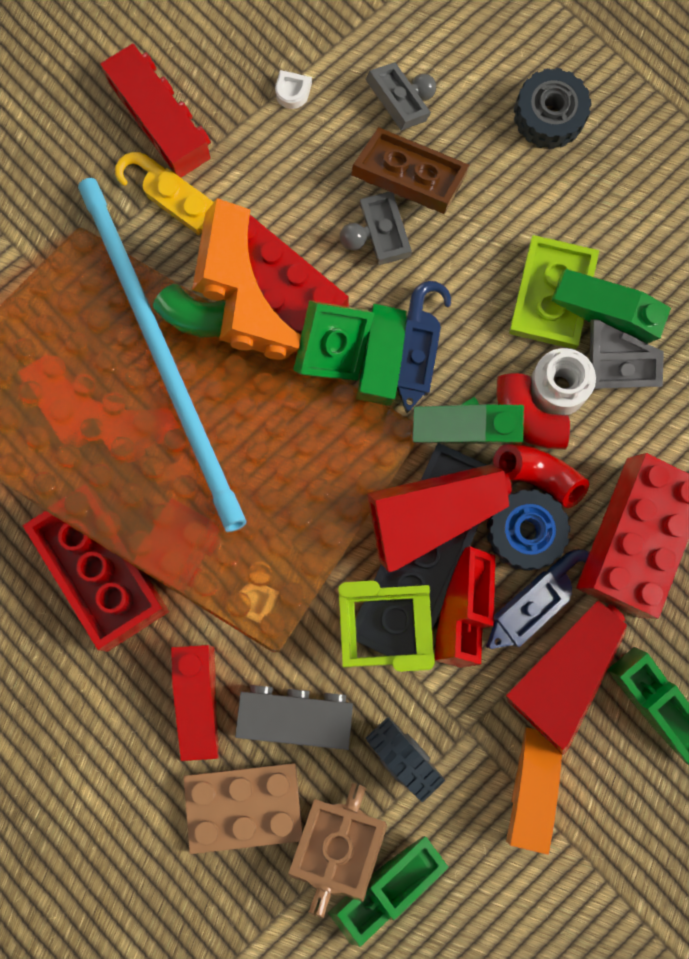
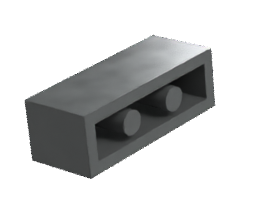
(294, 718)

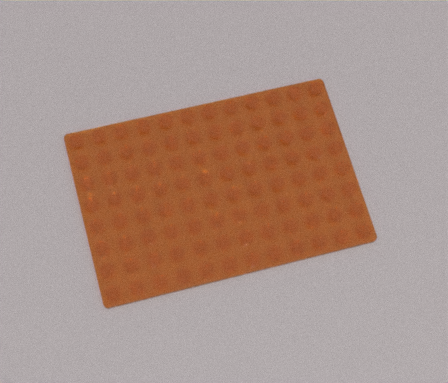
(106, 453)

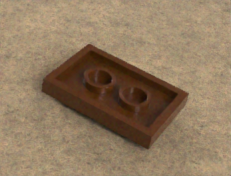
(410, 170)

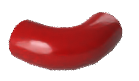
(539, 428)
(543, 472)

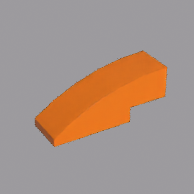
(535, 794)

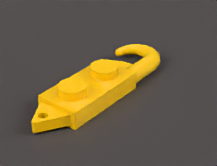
(168, 191)

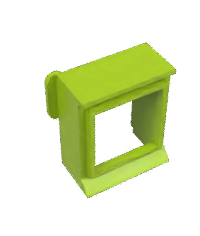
(370, 591)

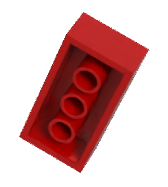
(287, 278)
(640, 538)
(101, 587)

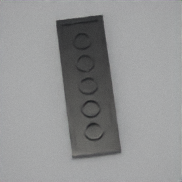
(390, 624)

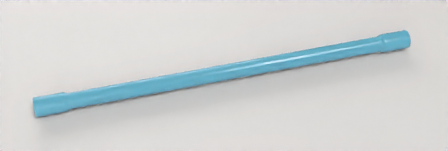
(223, 496)

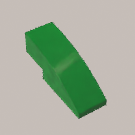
(382, 356)
(655, 698)
(389, 891)

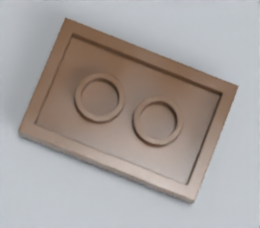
(243, 808)

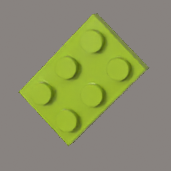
(534, 312)

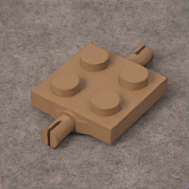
(338, 850)

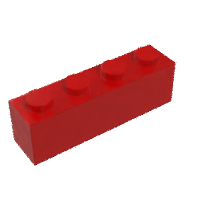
(156, 110)

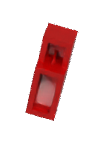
(466, 610)

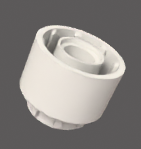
(571, 366)

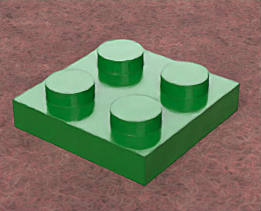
(333, 341)

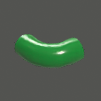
(188, 314)

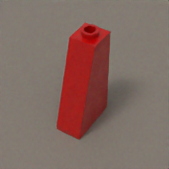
(432, 511)
(566, 679)

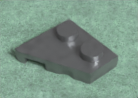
(623, 359)

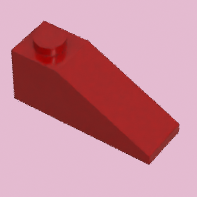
(195, 701)

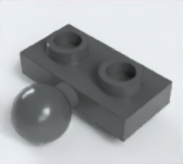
(400, 97)
(382, 227)

